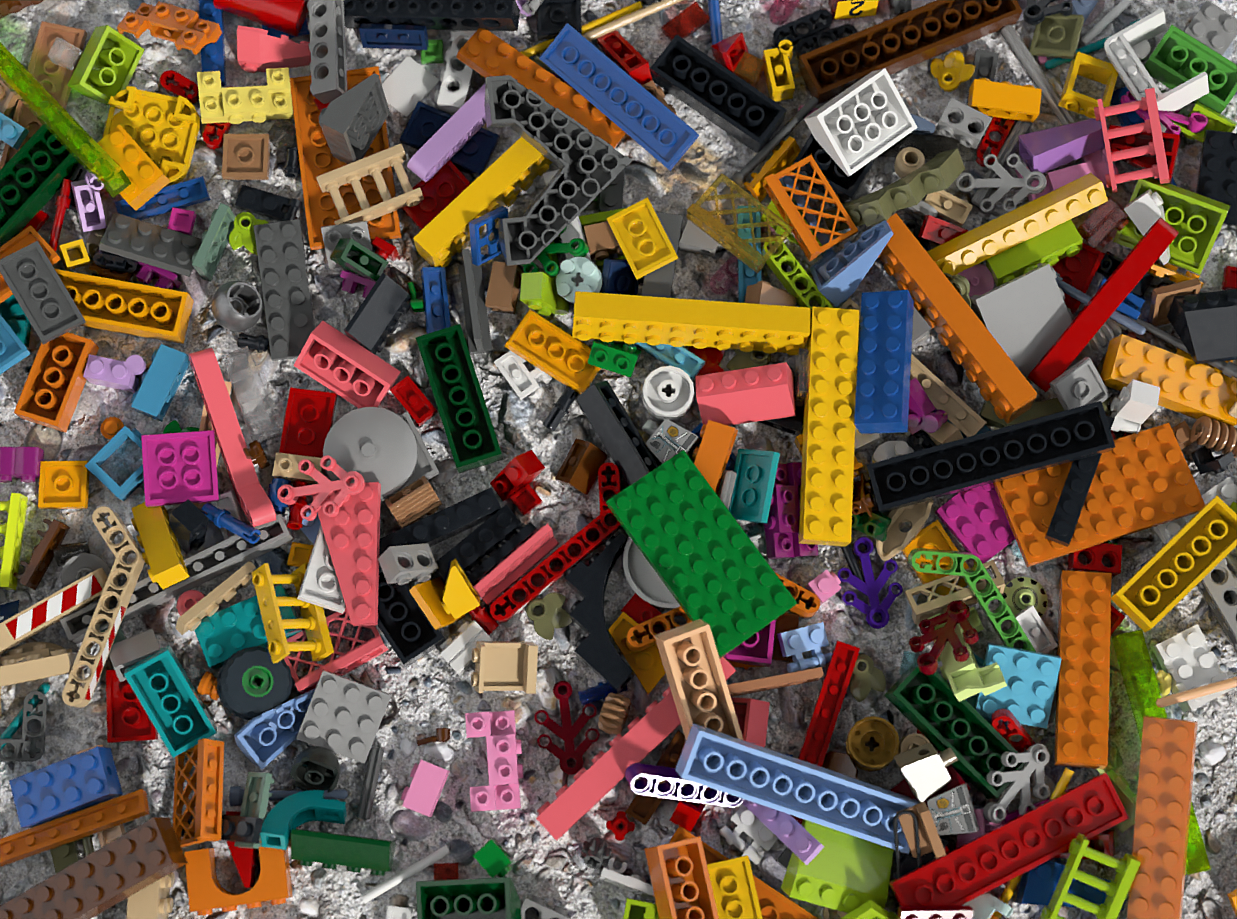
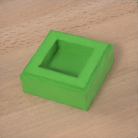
(434, 53)

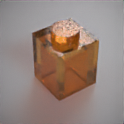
(750, 68)

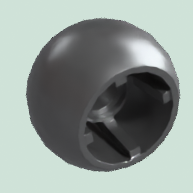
(237, 306)

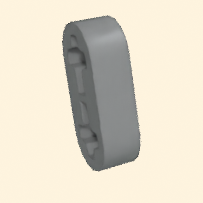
(920, 210)

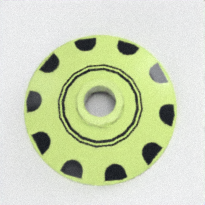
(1025, 586)

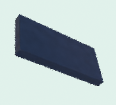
(428, 120)

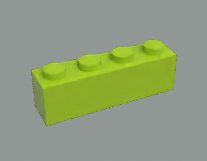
(1044, 248)

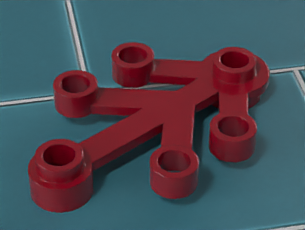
(956, 613)
(567, 731)

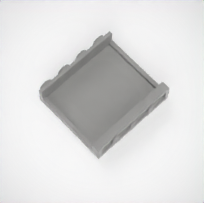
(1025, 315)

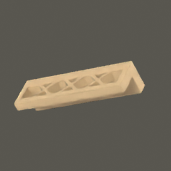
(940, 603)

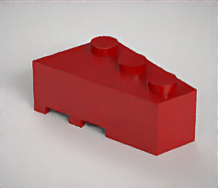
(1171, 146)

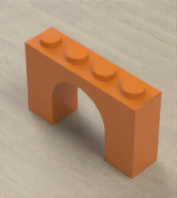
(207, 893)

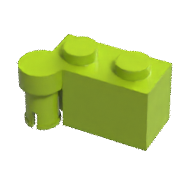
(541, 294)

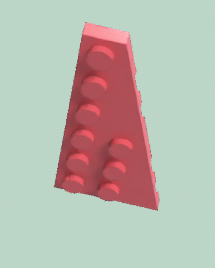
(354, 550)

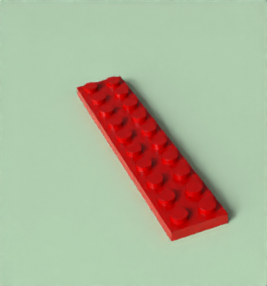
(1013, 847)

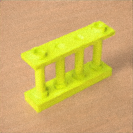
(13, 533)

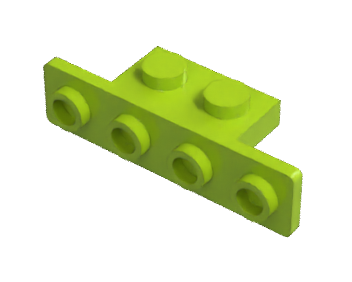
(1216, 122)

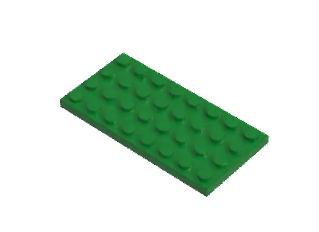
(701, 552)

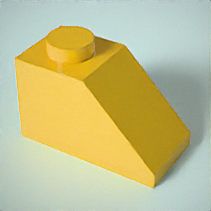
(458, 593)

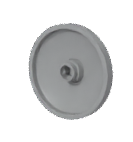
(374, 445)

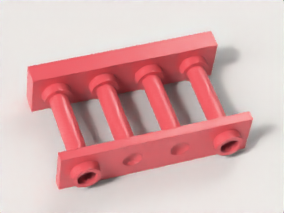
(1150, 125)

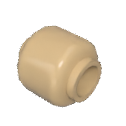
(908, 160)

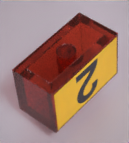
(853, 8)

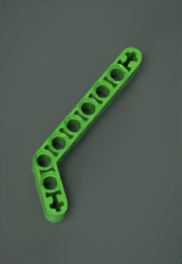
(983, 596)

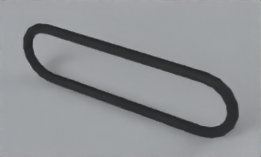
(896, 839)

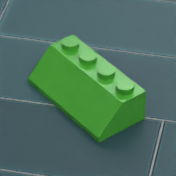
(1183, 58)

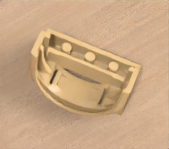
(55, 662)

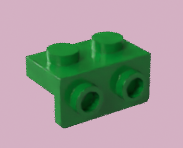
(614, 356)

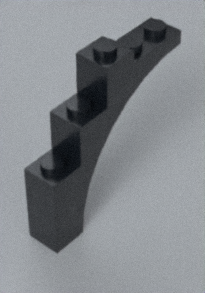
(588, 614)

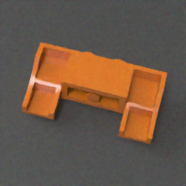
(171, 24)

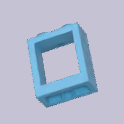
(94, 465)

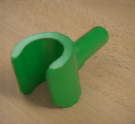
(416, 304)

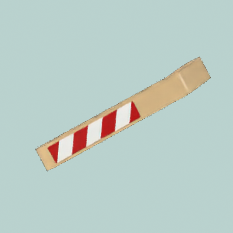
(52, 609)
(102, 611)

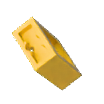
(1094, 70)

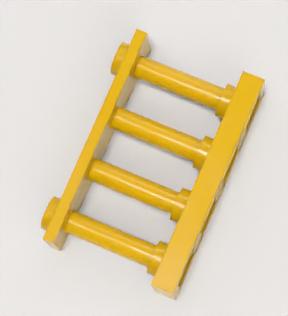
(312, 619)

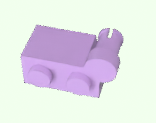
(88, 203)
(114, 372)

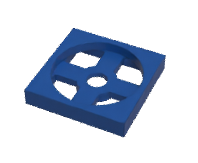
(477, 242)

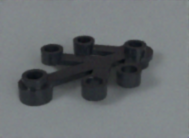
(1041, 10)

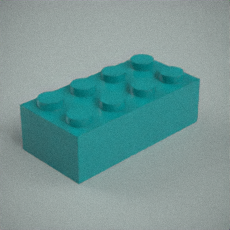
(238, 629)
(170, 701)

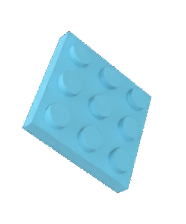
(1029, 688)

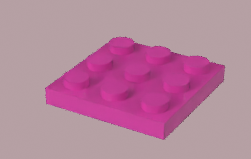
(179, 468)
(978, 521)

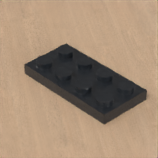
(1219, 171)

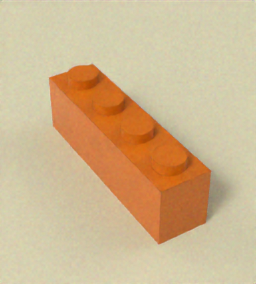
(714, 451)

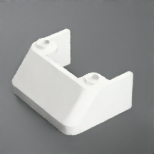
(1130, 48)

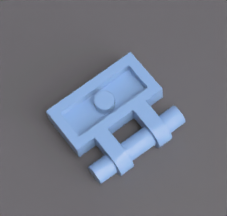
(803, 640)

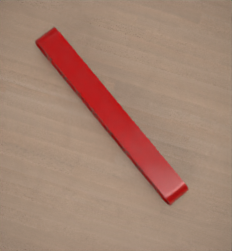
(1103, 304)

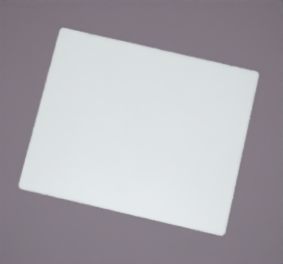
(408, 85)

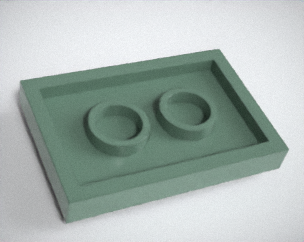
(214, 242)

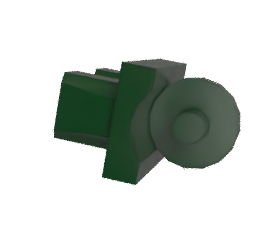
(872, 526)

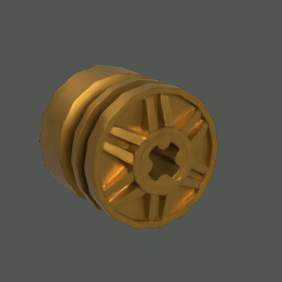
(883, 736)

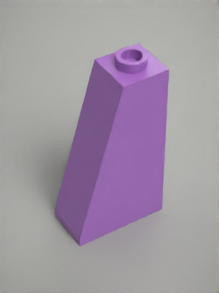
(1060, 144)

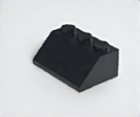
(378, 314)

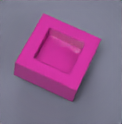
(182, 220)

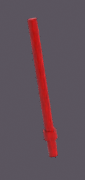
(62, 203)

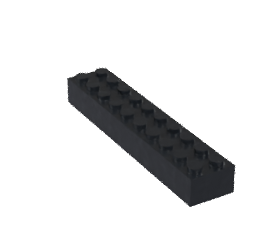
(990, 457)

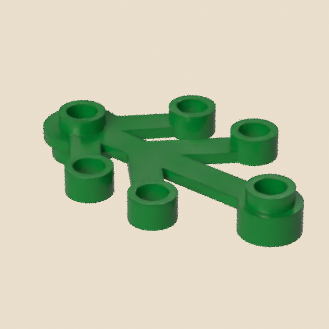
(580, 251)

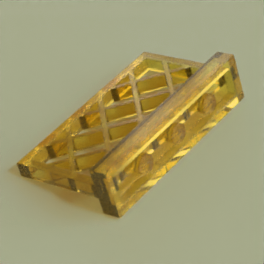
(723, 234)

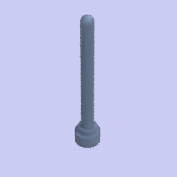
(1084, 298)
(237, 793)

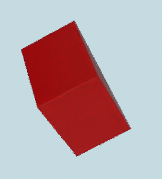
(730, 51)

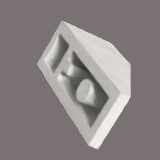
(1145, 212)

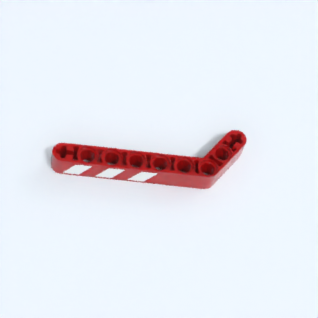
(562, 554)

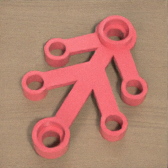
(323, 489)

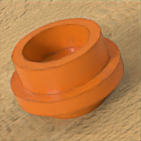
(111, 427)

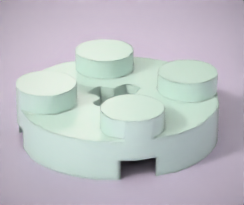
(570, 270)

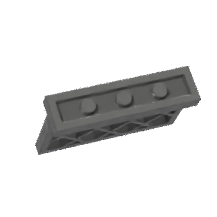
(474, 306)

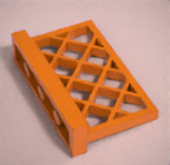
(791, 214)
(207, 820)

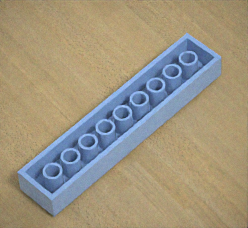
(793, 786)

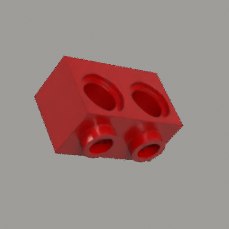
(1094, 559)

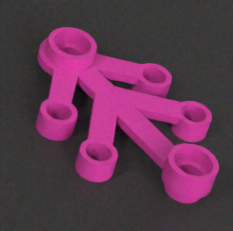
(1195, 122)

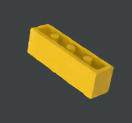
(160, 545)

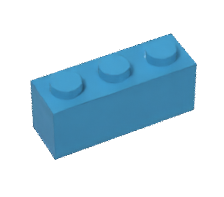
(160, 382)

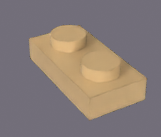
(949, 206)

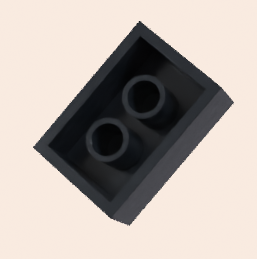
(843, 185)

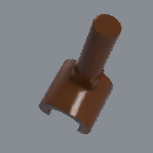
(442, 735)

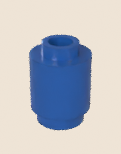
(279, 507)

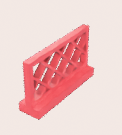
(516, 564)
(345, 662)

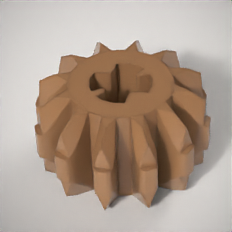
(614, 713)

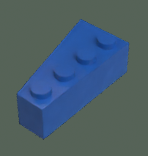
(1040, 883)

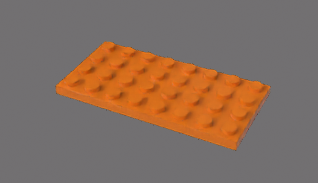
(317, 159)
(1132, 490)

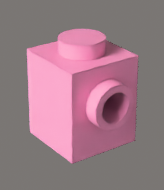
(824, 586)

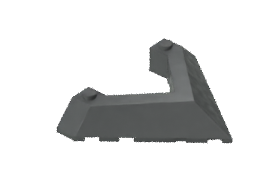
(583, 161)

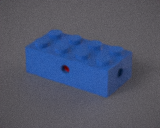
(65, 787)

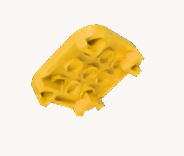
(160, 125)

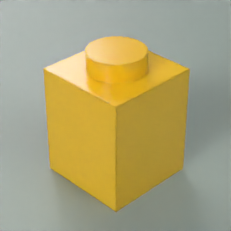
(73, 254)

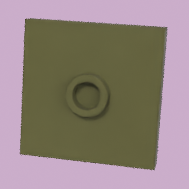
(1057, 36)

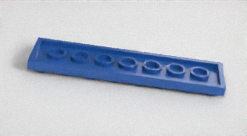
(619, 97)

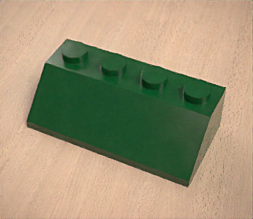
(342, 850)
(468, 899)

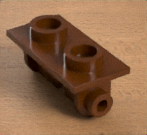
(862, 497)

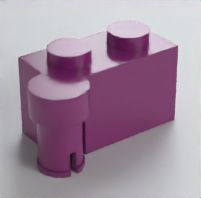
(921, 411)

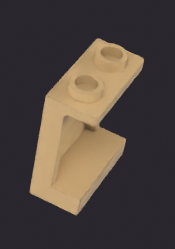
(505, 666)

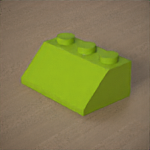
(105, 65)

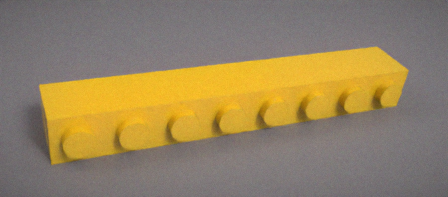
(1019, 225)

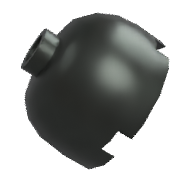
(316, 769)

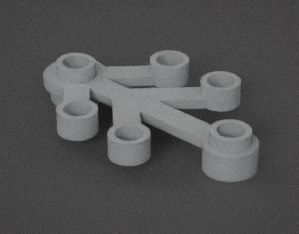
(1004, 183)
(1020, 782)

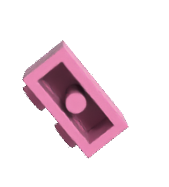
(424, 788)

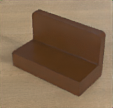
(581, 466)

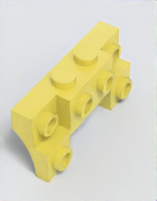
(247, 102)

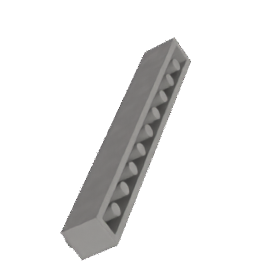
(201, 569)

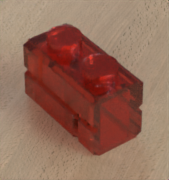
(1103, 223)

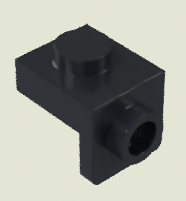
(1206, 462)

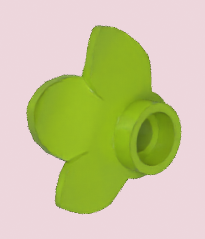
(242, 235)

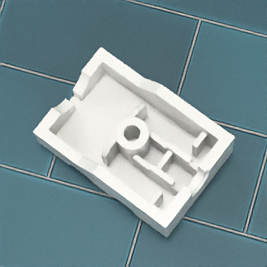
(1189, 664)

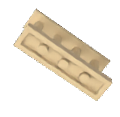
(371, 166)

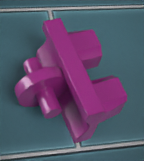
(166, 278)
(351, 282)

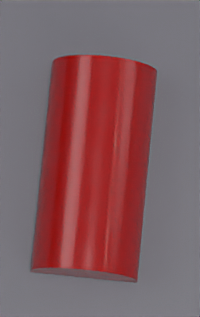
(277, 14)

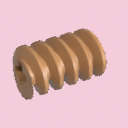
(1214, 435)

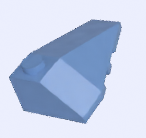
(842, 271)
(272, 731)

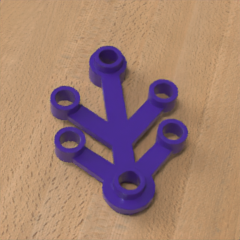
(871, 586)

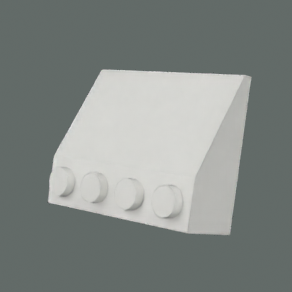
(861, 121)

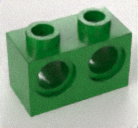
(494, 859)

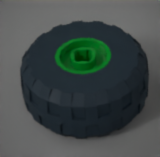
(252, 683)

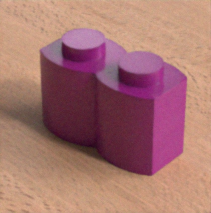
(20, 463)

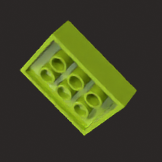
(1191, 214)
(842, 873)

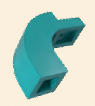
(297, 810)

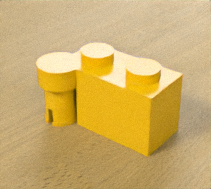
(778, 71)

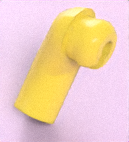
(1165, 682)

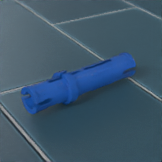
(225, 520)

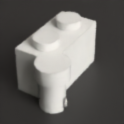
(1134, 406)

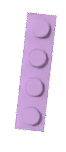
(787, 830)

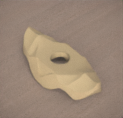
(897, 540)

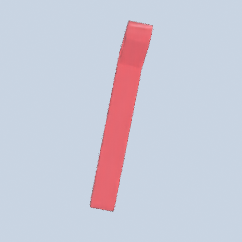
(230, 439)

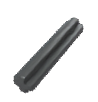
(370, 783)

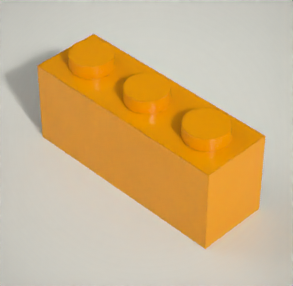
(1005, 100)

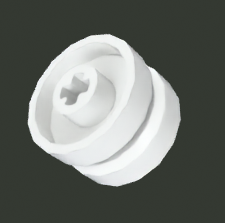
(672, 381)

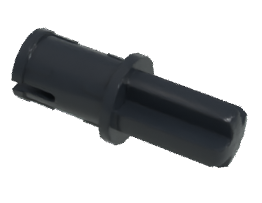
(560, 408)

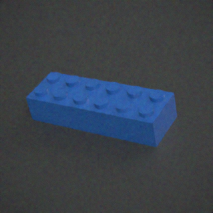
(884, 362)

